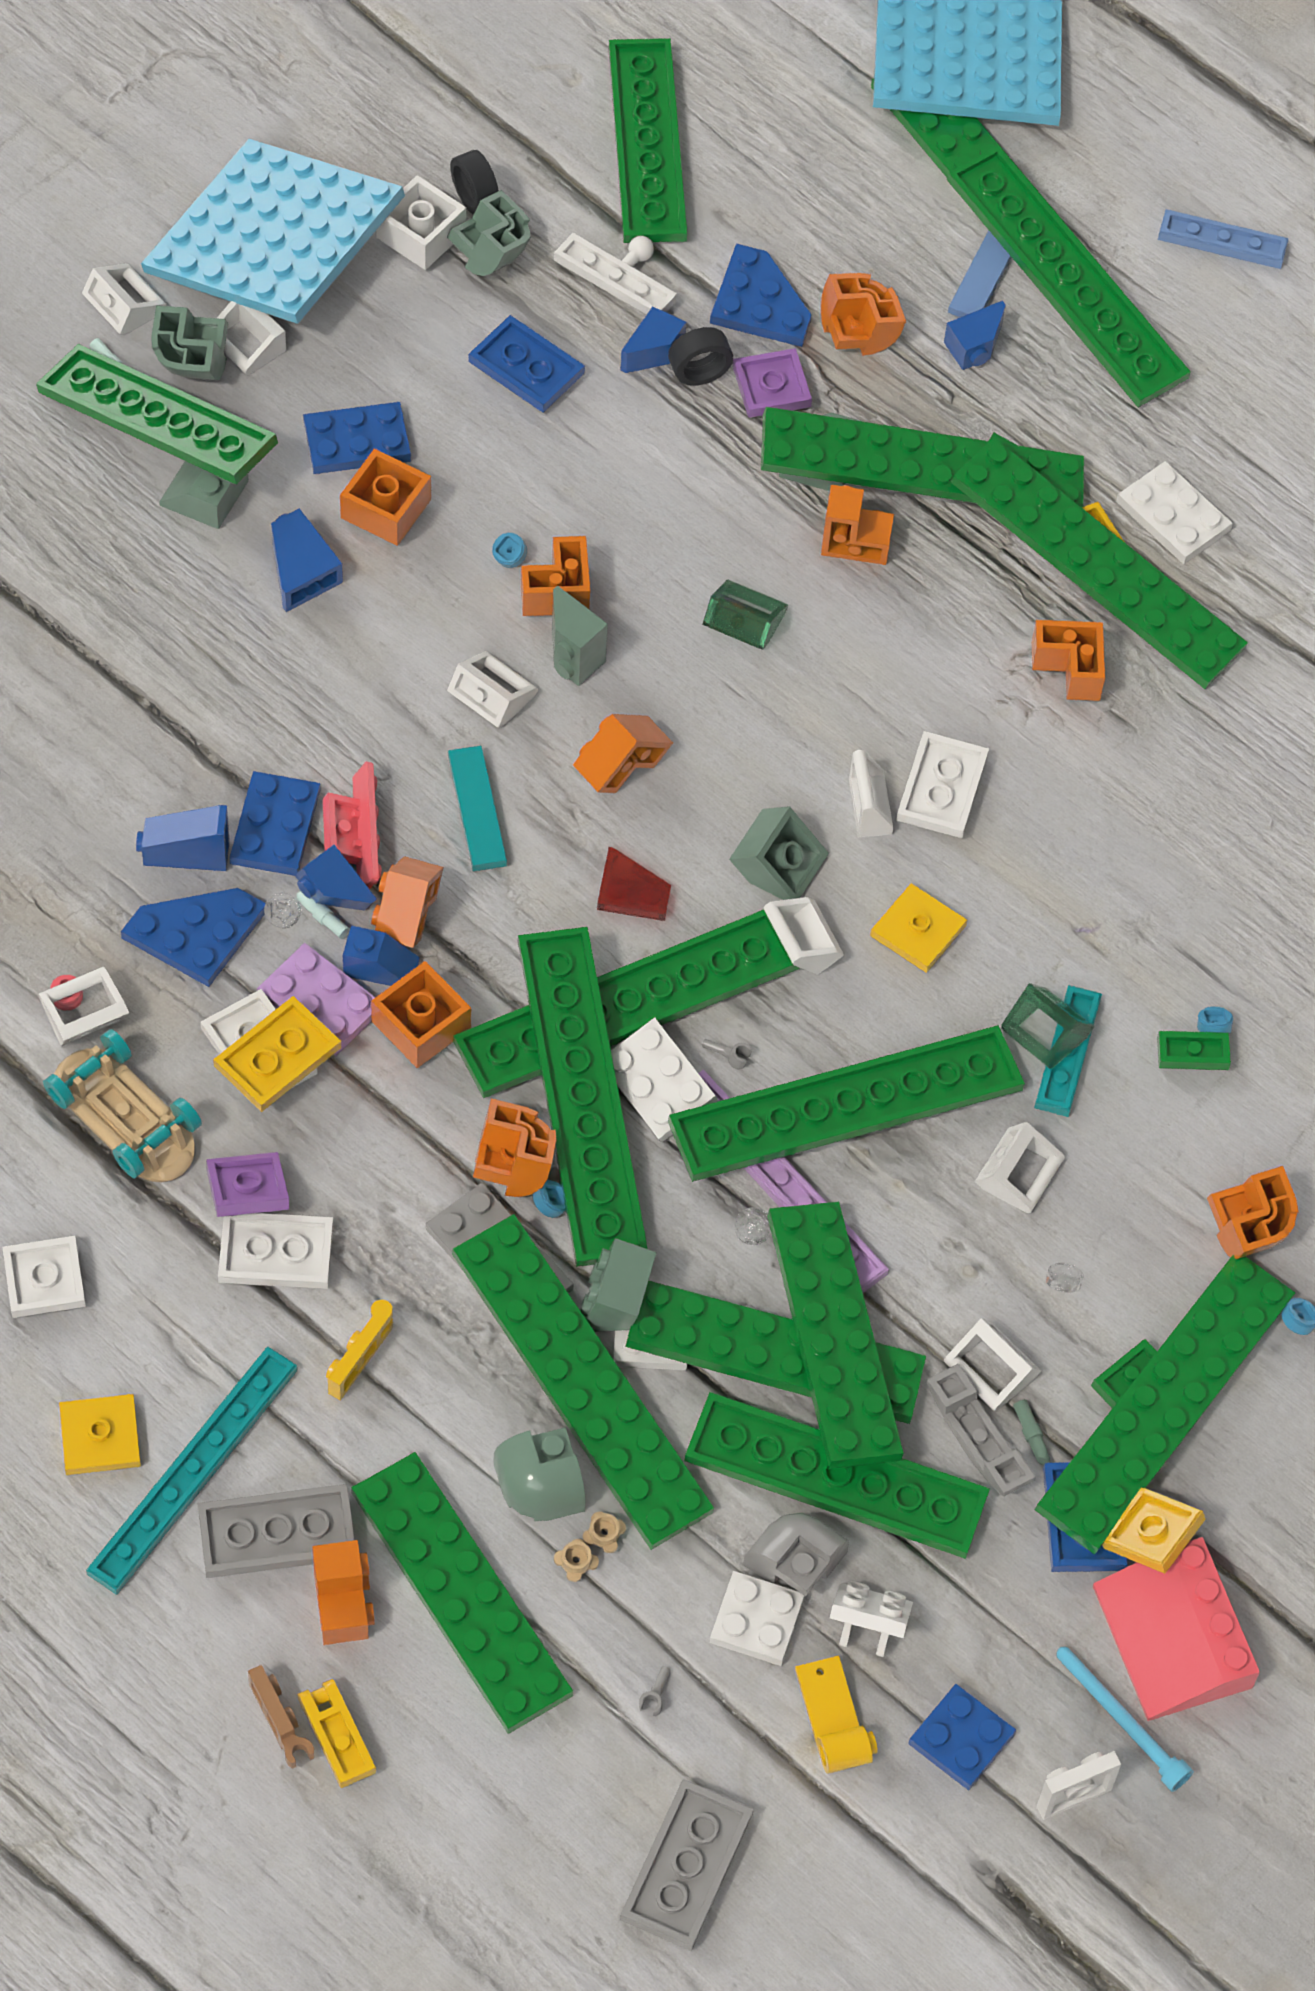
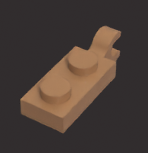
(280, 1719)

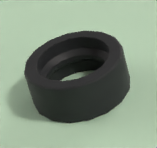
(472, 178)
(695, 343)

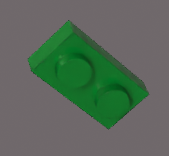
(1193, 1050)
(1122, 1373)

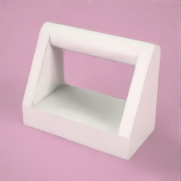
(115, 303)
(263, 328)
(485, 694)
(869, 796)
(804, 933)
(91, 1022)
(1004, 1159)
(1003, 1347)

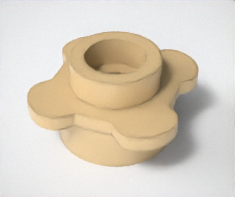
(603, 1521)
(574, 1549)

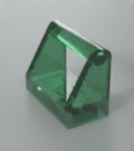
(740, 619)
(1075, 1026)

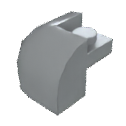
(796, 1551)

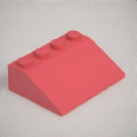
(1177, 1633)

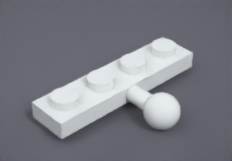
(616, 275)

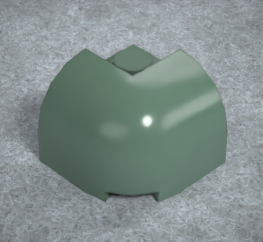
(492, 235)
(188, 343)
(540, 1475)

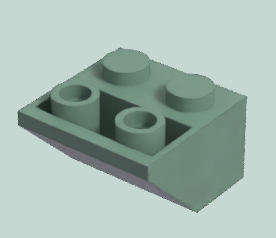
(617, 1286)

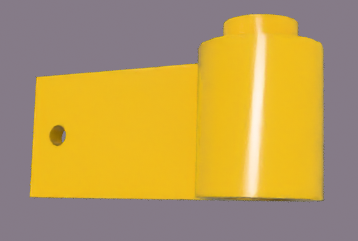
(833, 1717)

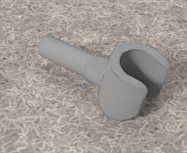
(739, 1048)
(656, 1691)

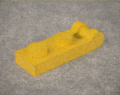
(360, 1349)
(337, 1734)

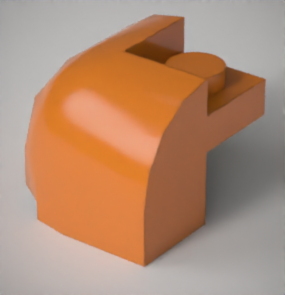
(860, 313)
(514, 1149)
(1255, 1213)

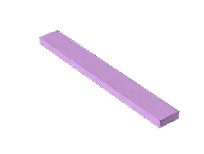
(790, 1188)

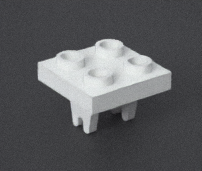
(871, 1610)

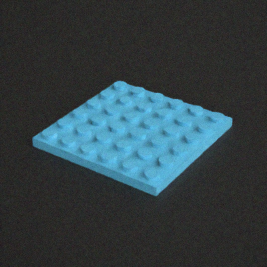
(970, 58)
(273, 230)

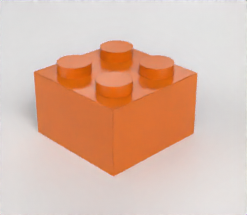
(385, 497)
(420, 1014)

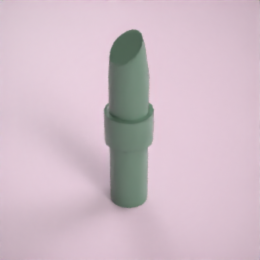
(1032, 1431)

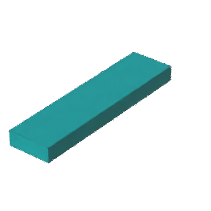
(477, 808)
(1060, 1082)

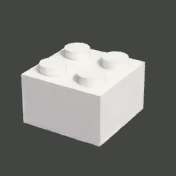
(421, 223)

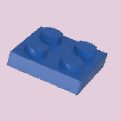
(962, 1736)

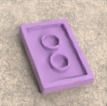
(323, 990)

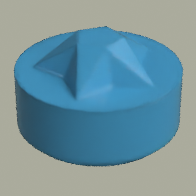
(509, 550)
(1215, 1020)
(550, 1199)
(1299, 1316)

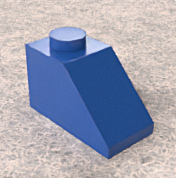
(974, 336)
(651, 341)
(334, 882)
(376, 957)

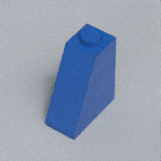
(302, 560)
(187, 839)

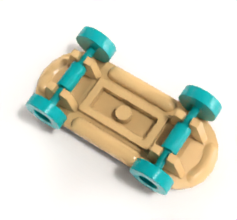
(125, 1112)

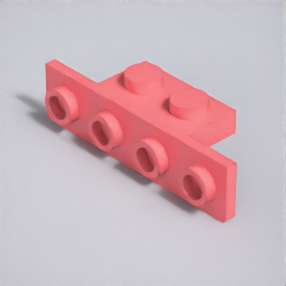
(352, 825)

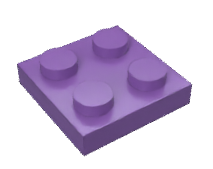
(772, 381)
(247, 1184)

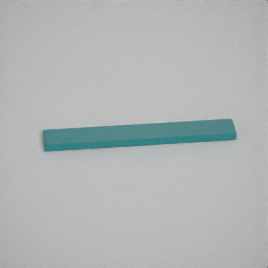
(191, 1470)

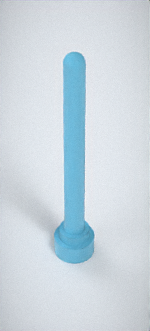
(1173, 1771)

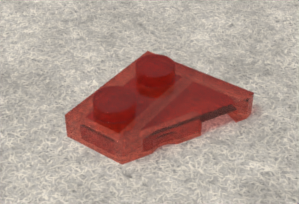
(632, 889)

